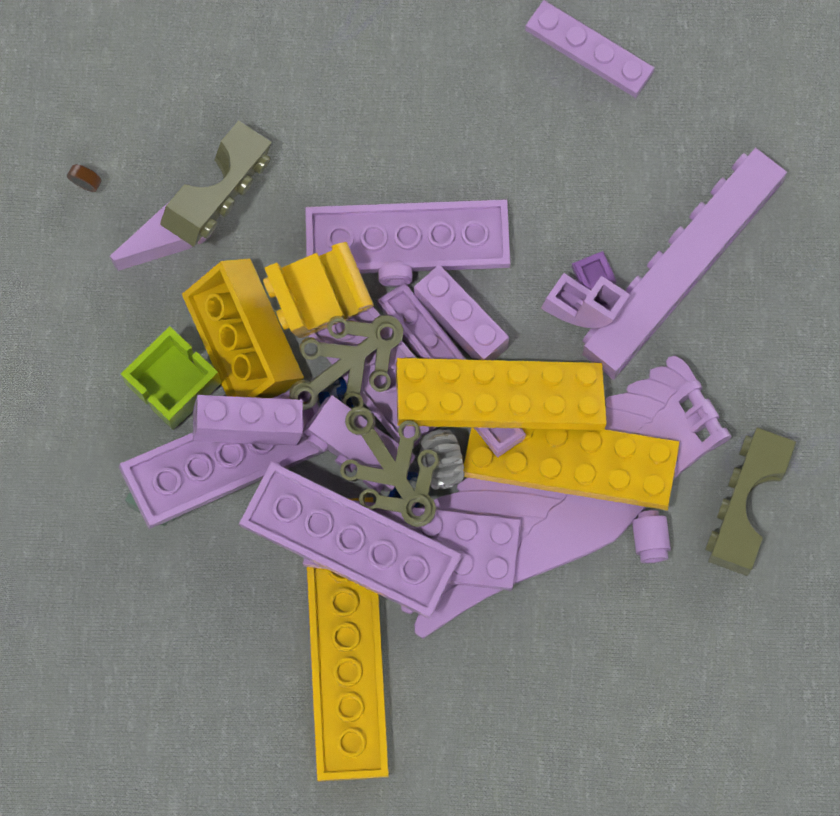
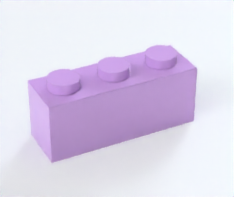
(461, 316)
(247, 420)
(329, 432)

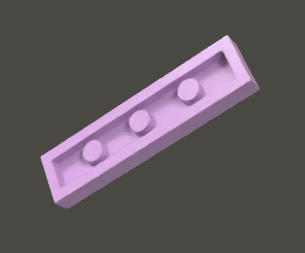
(589, 49)

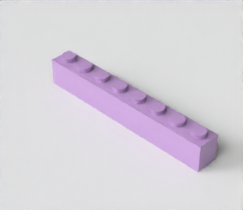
(685, 261)

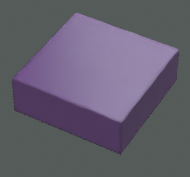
(591, 269)

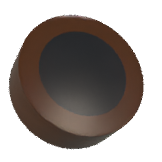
(84, 178)

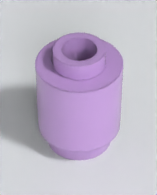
(651, 536)

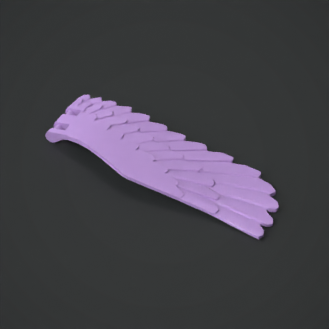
(566, 526)

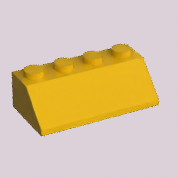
(241, 331)

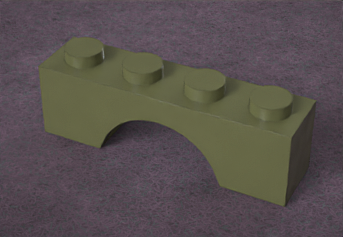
(195, 209)
(737, 541)

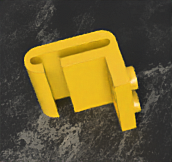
(317, 290)

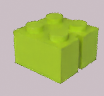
(169, 379)

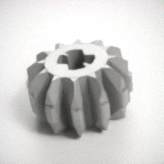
(451, 465)

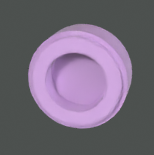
(395, 275)

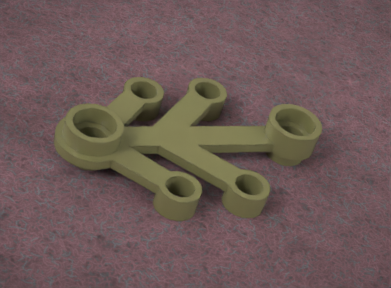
(351, 358)
(394, 471)

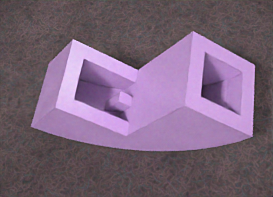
(582, 306)

